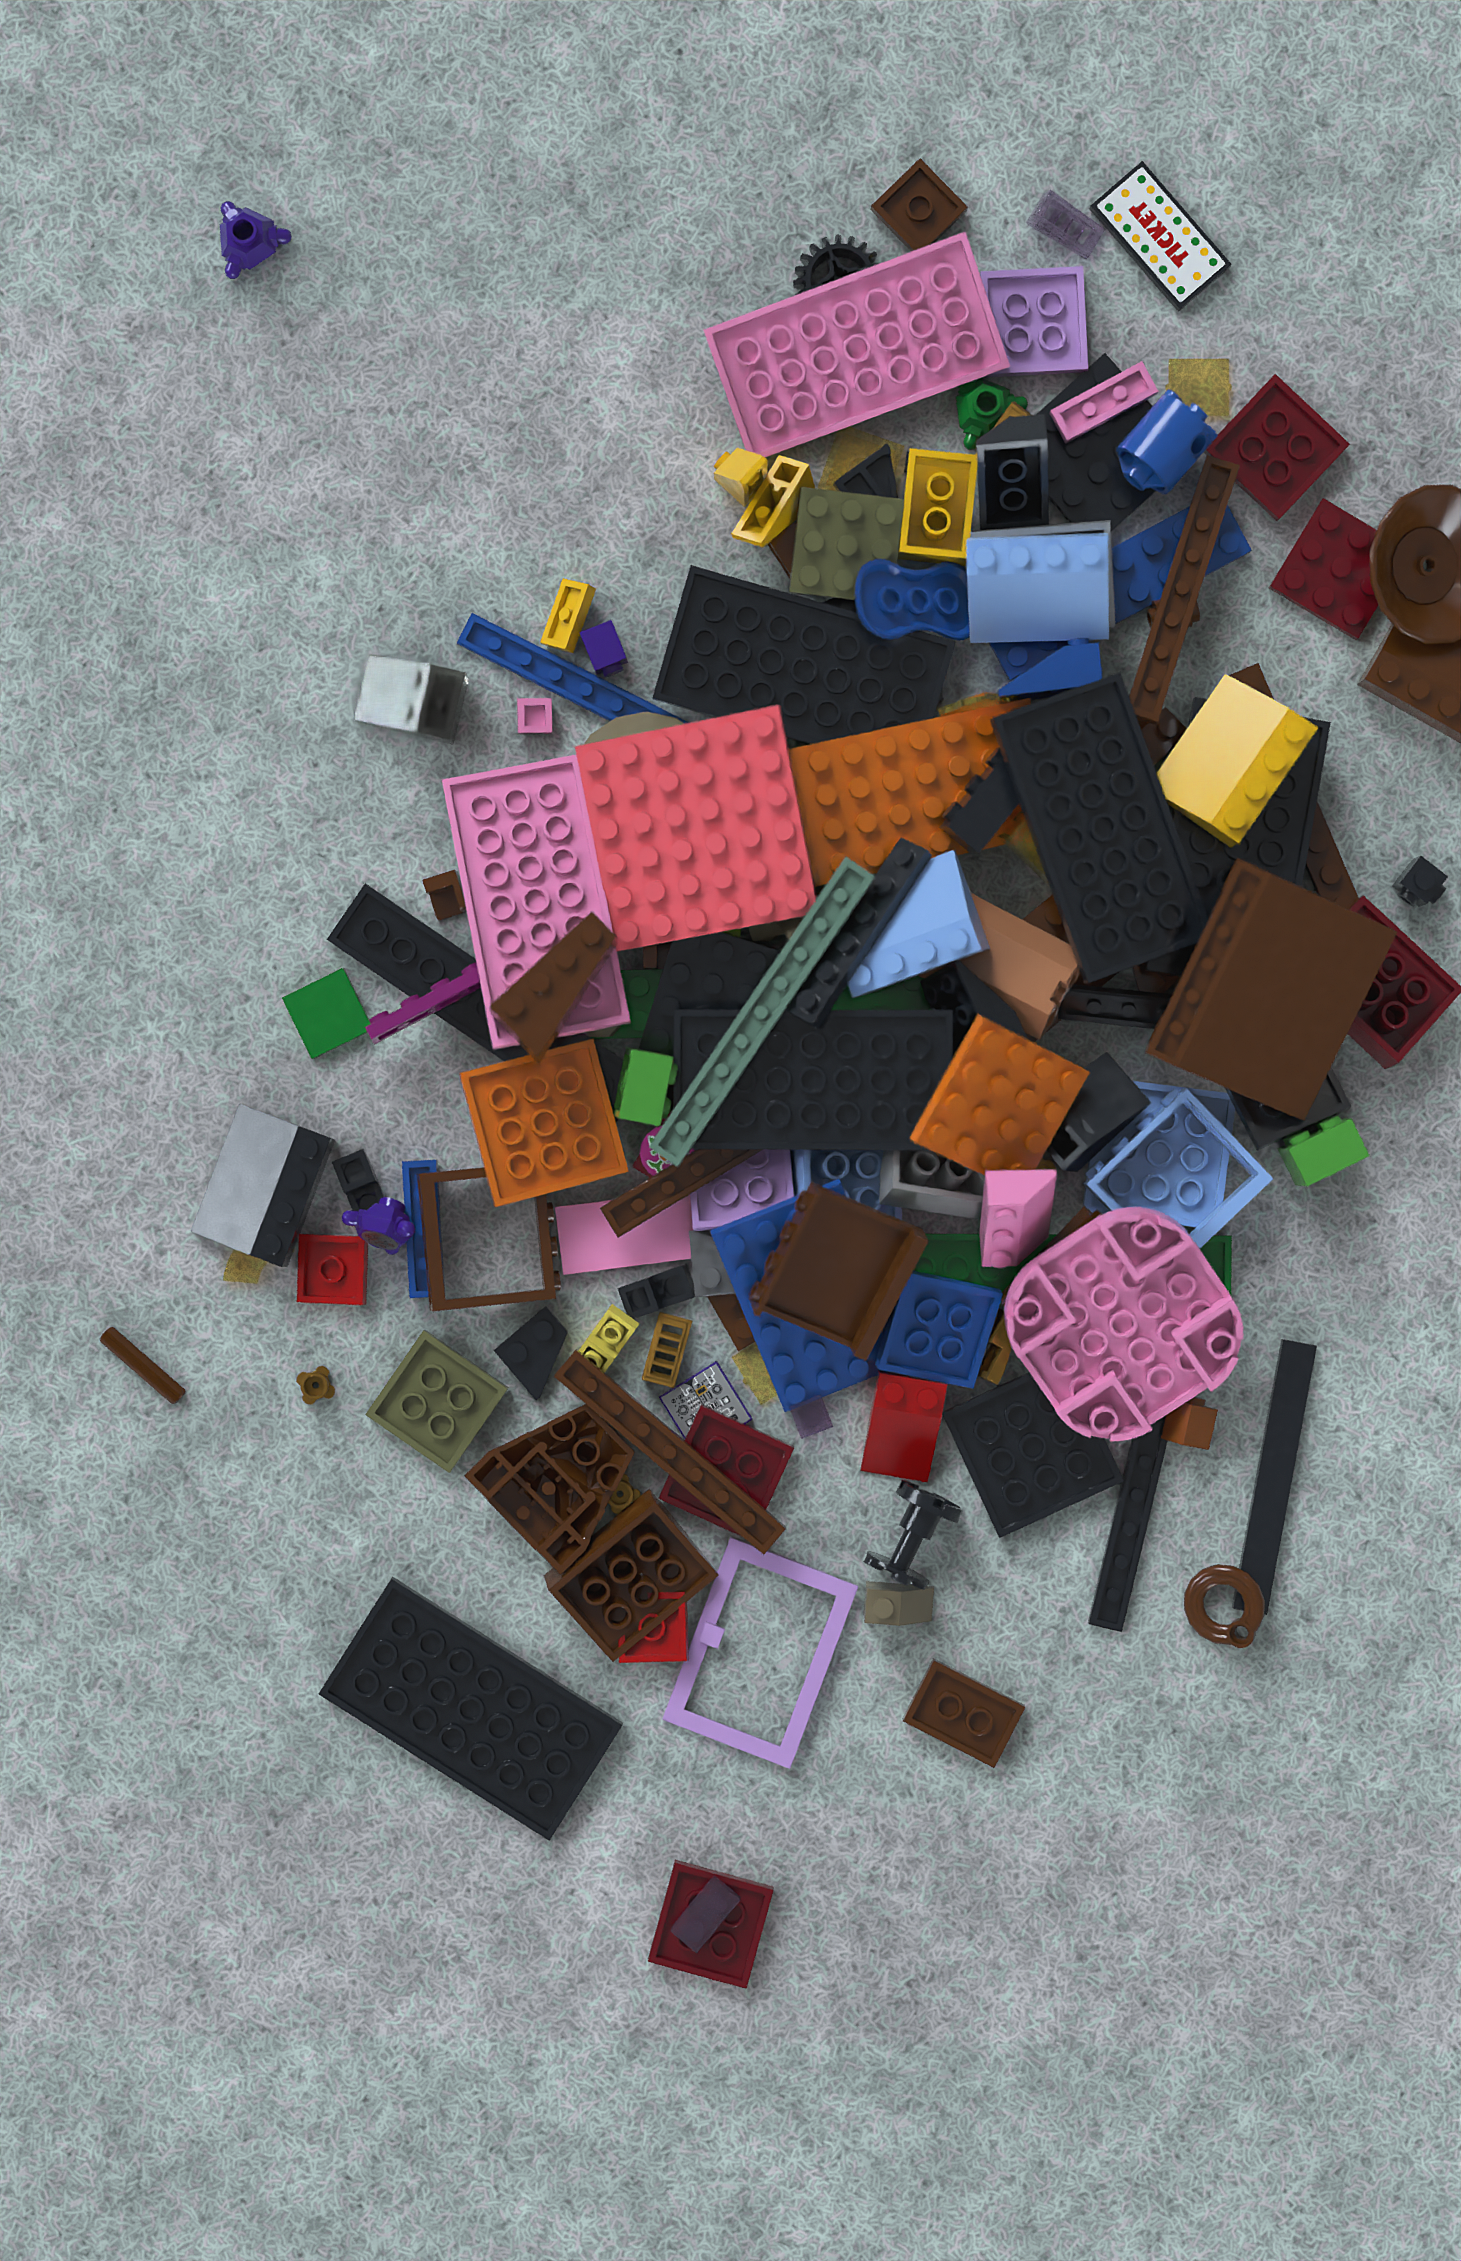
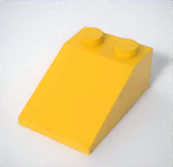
(937, 506)

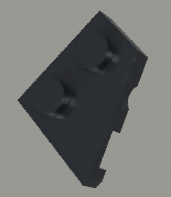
(871, 476)
(534, 1350)

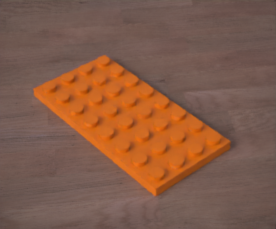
(891, 785)

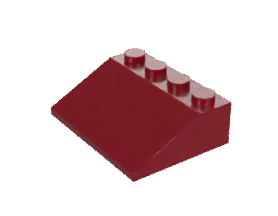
(1403, 998)

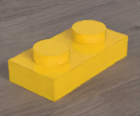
(568, 615)

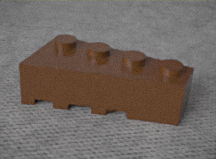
(553, 987)

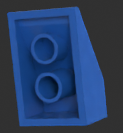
(1060, 672)

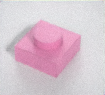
(534, 715)

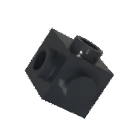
(1420, 883)

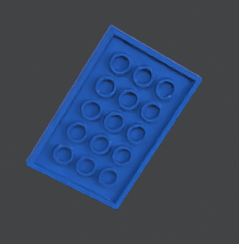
(795, 1358)

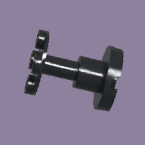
(919, 1523)

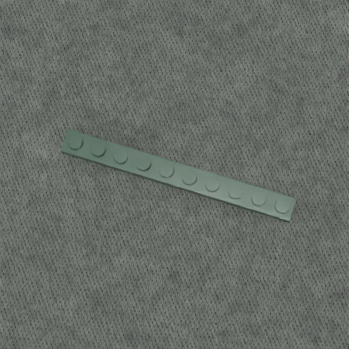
(762, 1011)

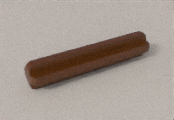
(142, 1365)

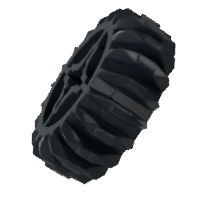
(830, 254)

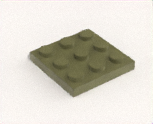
(840, 535)
(437, 1401)

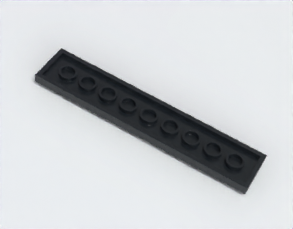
(418, 957)

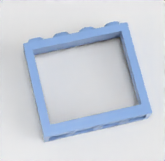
(1149, 1124)

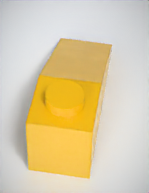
(741, 473)
(774, 503)

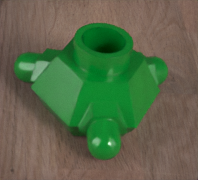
(981, 407)

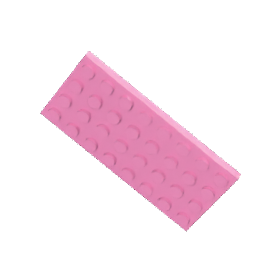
(857, 347)
(530, 880)

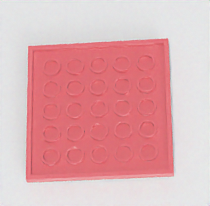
(697, 828)

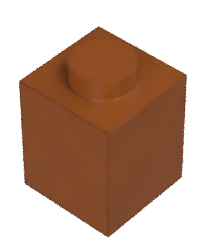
(1191, 1424)

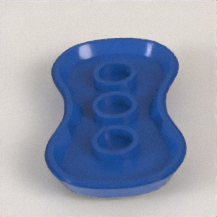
(905, 600)

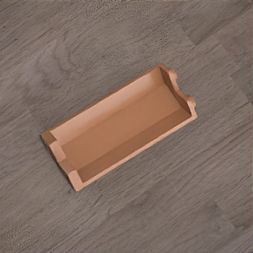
(1022, 967)

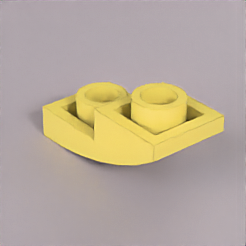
(608, 1337)

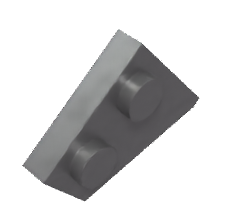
(708, 1269)

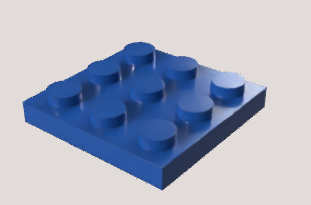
(939, 1329)

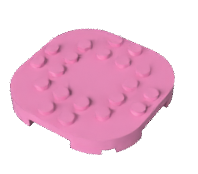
(1123, 1323)

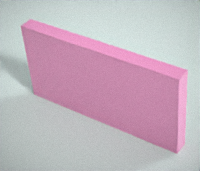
(591, 1244)

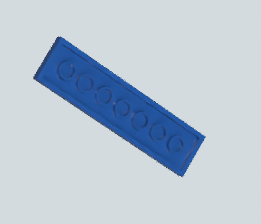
(1138, 579)

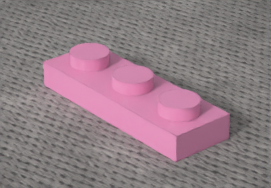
(1103, 402)

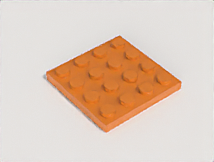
(999, 1101)
(543, 1123)

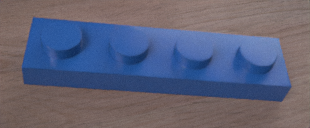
(415, 1247)

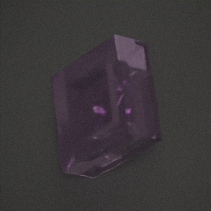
(811, 1416)

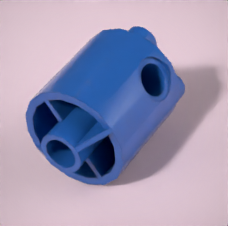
(1165, 444)

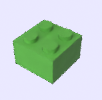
(644, 1086)
(1322, 1151)

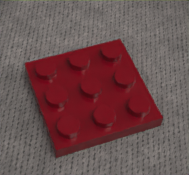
(1278, 447)
(1331, 570)
(740, 1452)
(733, 1945)

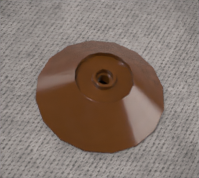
(1416, 530)

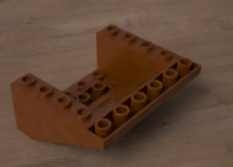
(1270, 990)

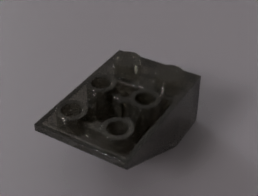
(412, 698)

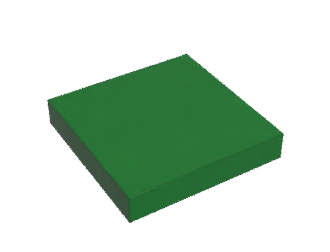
(327, 1013)

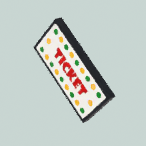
(1160, 236)

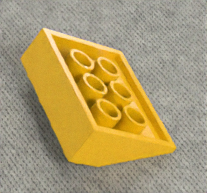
(1232, 759)

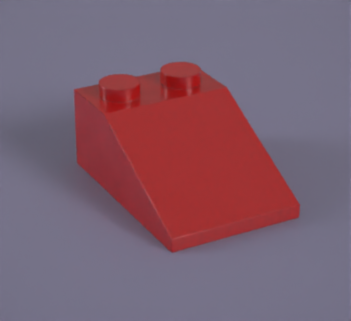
(903, 1426)

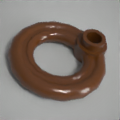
(1223, 1633)

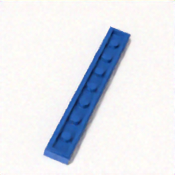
(552, 671)

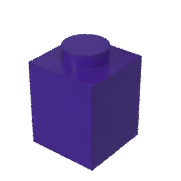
(604, 649)

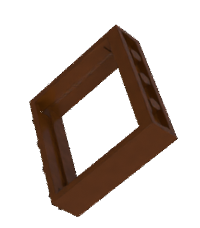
(432, 1250)

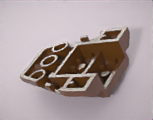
(555, 1482)

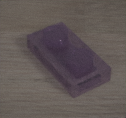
(705, 1914)

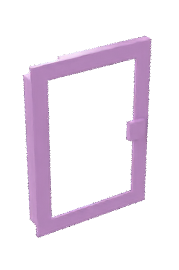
(710, 1634)

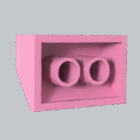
(1015, 1215)

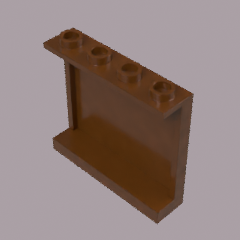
(838, 1269)

